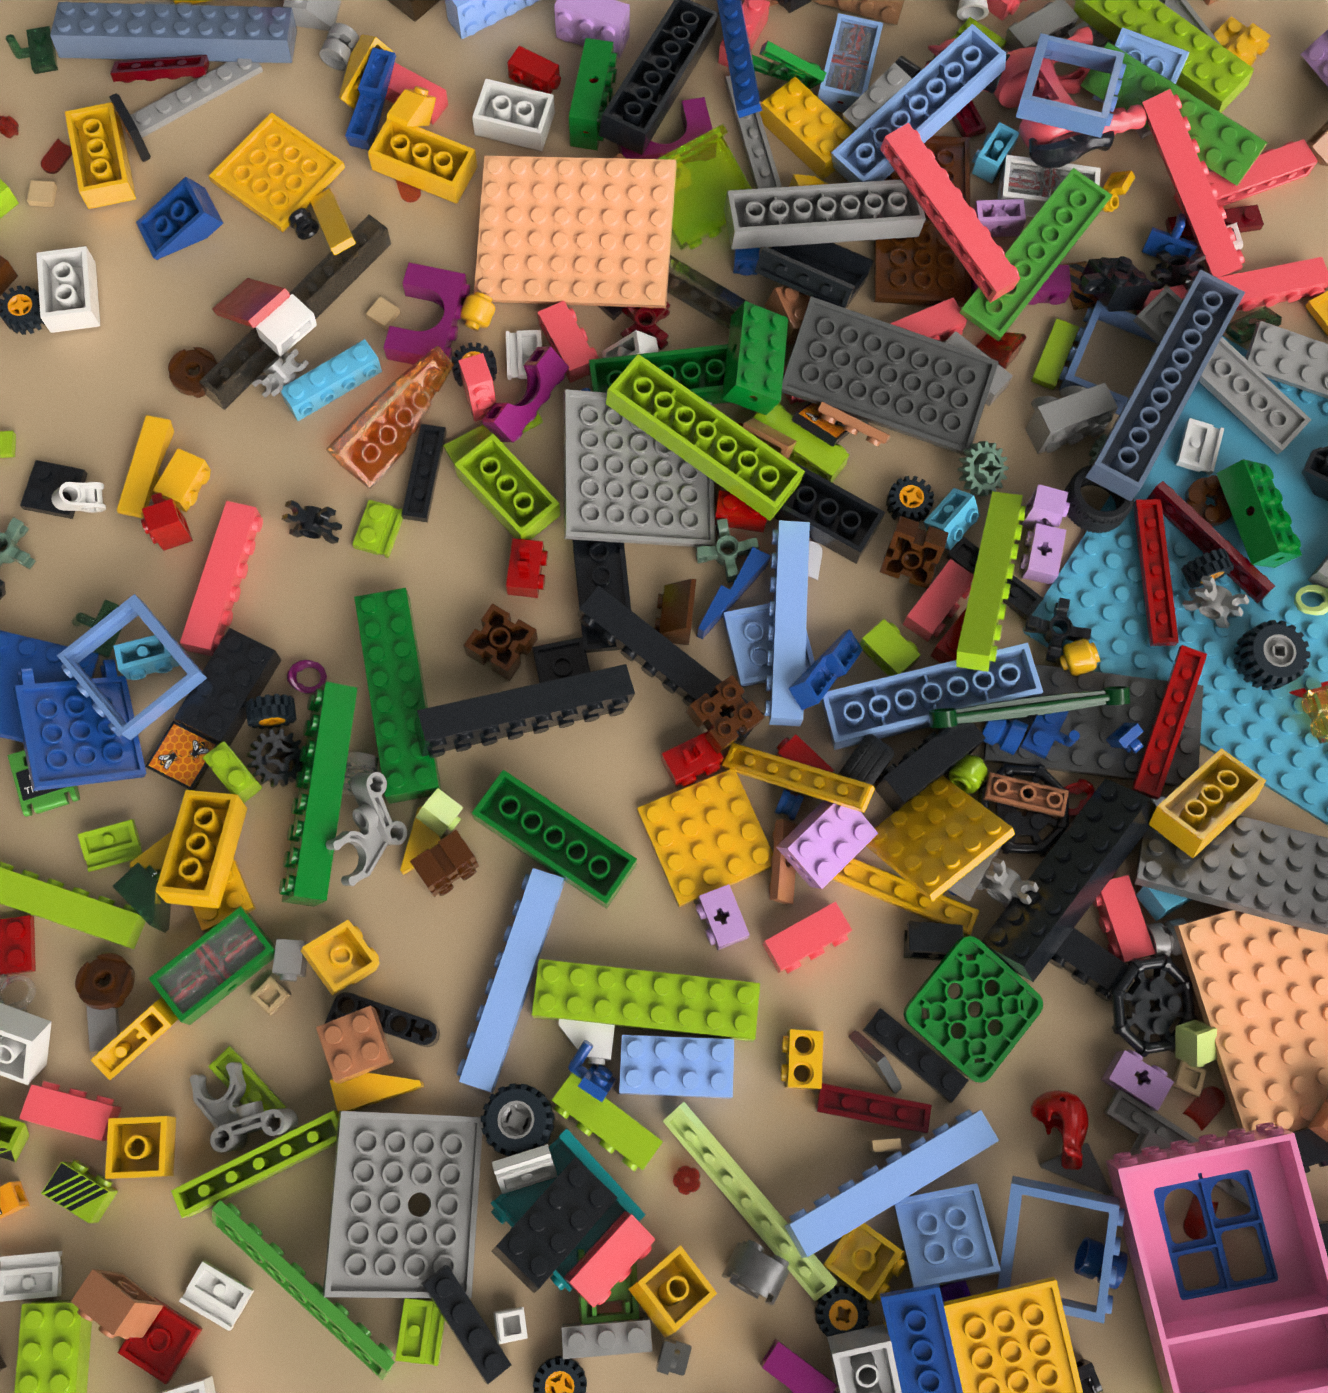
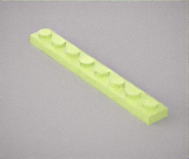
(747, 1199)

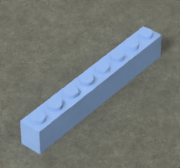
(789, 620)
(512, 980)
(891, 1183)

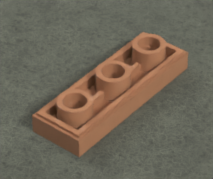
(853, 424)
(1010, 792)
(783, 874)

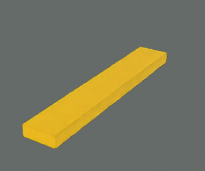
(799, 777)
(905, 896)

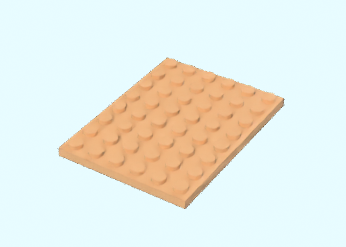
(575, 230)
(1270, 1009)

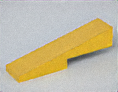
(144, 468)

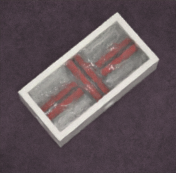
(1026, 180)

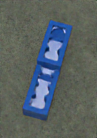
(372, 91)
(725, 598)
(821, 675)

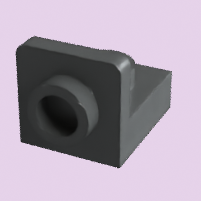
(673, 1357)

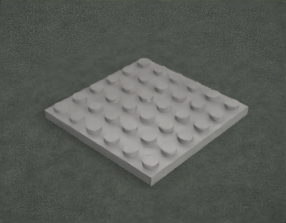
(628, 483)

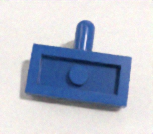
(1172, 243)
(1045, 731)
(596, 1080)

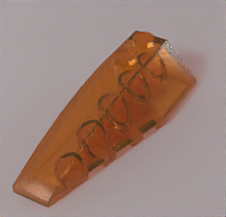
(386, 424)

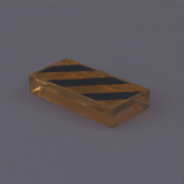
(1078, 298)

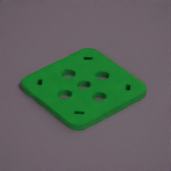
(1002, 1005)

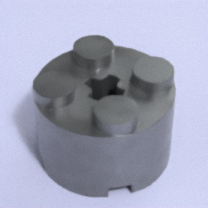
(756, 1271)

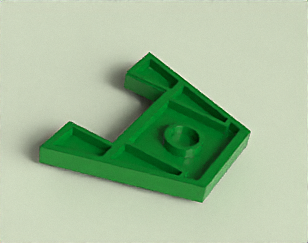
(787, 66)

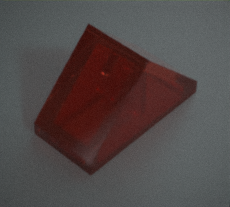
(1003, 351)

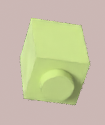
(440, 813)
(1195, 1043)

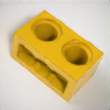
(811, 1060)

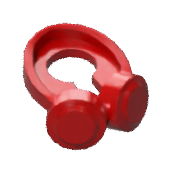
(1077, 788)

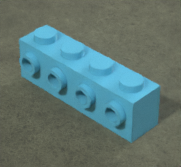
(331, 380)

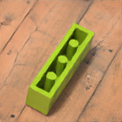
(809, 449)
(608, 1122)

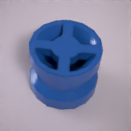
(789, 804)

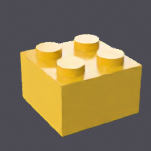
(140, 1147)
(672, 1291)

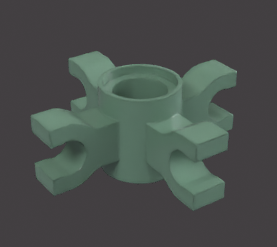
(12, 552)
(708, 553)

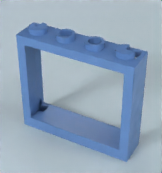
(1066, 115)
(1119, 319)
(101, 633)
(1076, 1197)

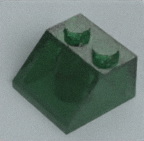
(139, 891)

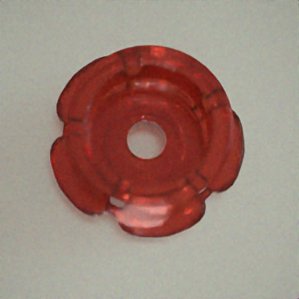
(8, 126)
(683, 1187)

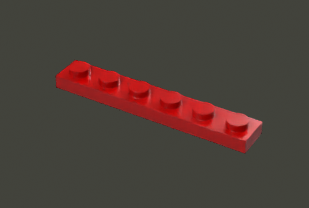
(1155, 572)
(1169, 722)

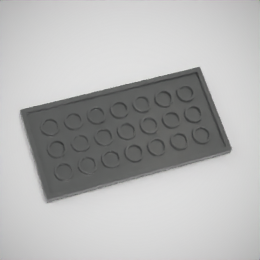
(889, 376)
(1092, 752)
(1245, 869)

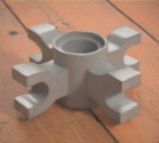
(280, 373)
(1215, 602)
(1005, 884)

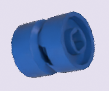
(1005, 733)
(1089, 1261)

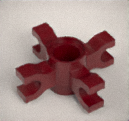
(651, 316)

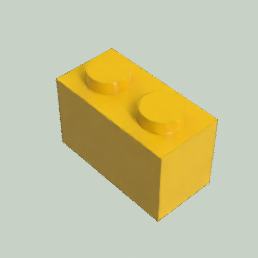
(183, 479)

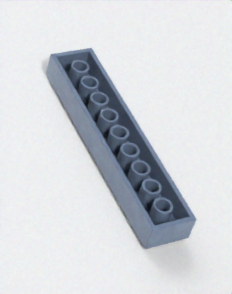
(174, 31)
(1165, 385)

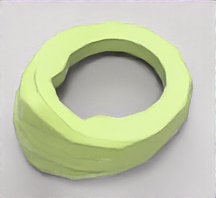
(1318, 610)

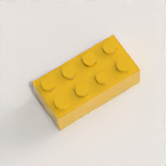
(805, 125)
(100, 155)
(423, 160)
(1207, 802)
(201, 849)

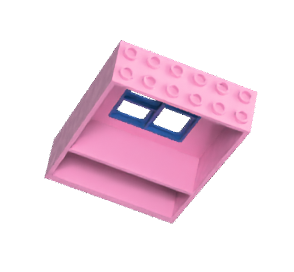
(1245, 1332)

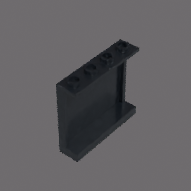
(816, 270)

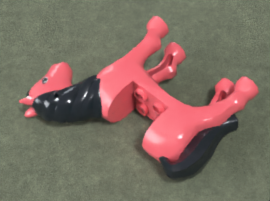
(1049, 144)

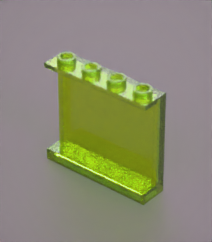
(702, 180)

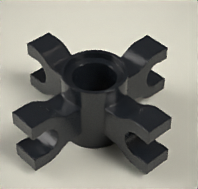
(1176, 269)
(312, 522)
(1060, 620)

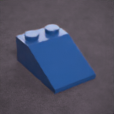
(179, 219)

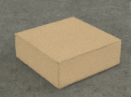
(42, 193)
(383, 313)
(270, 995)
(1188, 1078)
(884, 1145)

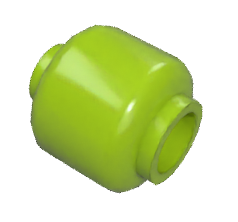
(969, 773)

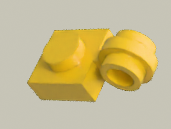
(1117, 185)

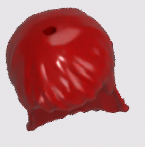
(1071, 1119)

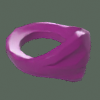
(299, 667)

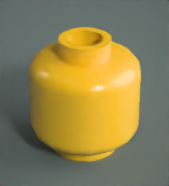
(477, 311)
(1079, 657)

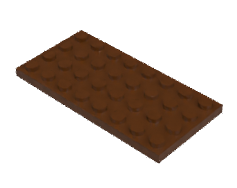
(925, 267)

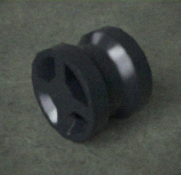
(303, 223)

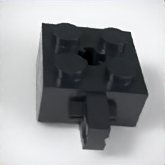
(1115, 283)

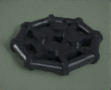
(1033, 821)
(1166, 1004)

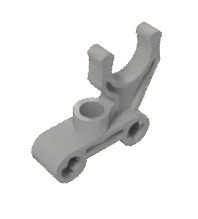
(375, 826)
(235, 1121)

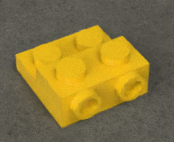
(1243, 41)
(341, 957)
(866, 1262)

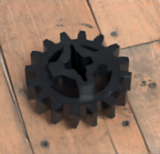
(275, 747)

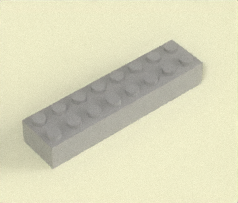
(821, 214)

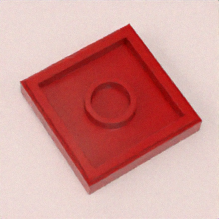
(162, 1345)

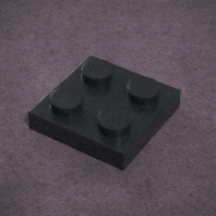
(44, 481)

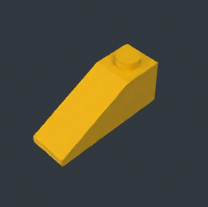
(356, 65)
(135, 1039)
(370, 1089)

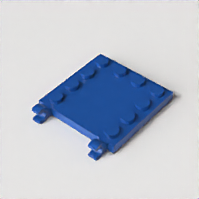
(24, 651)
(68, 739)

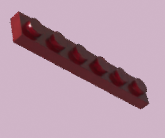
(1208, 539)

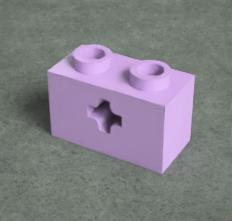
(1001, 217)
(1046, 507)
(1050, 542)
(734, 927)
(1121, 1076)

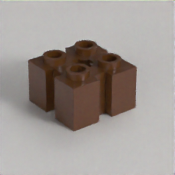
(914, 552)
(498, 627)
(723, 730)
(445, 864)

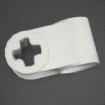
(85, 497)

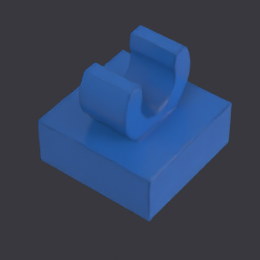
(1126, 737)

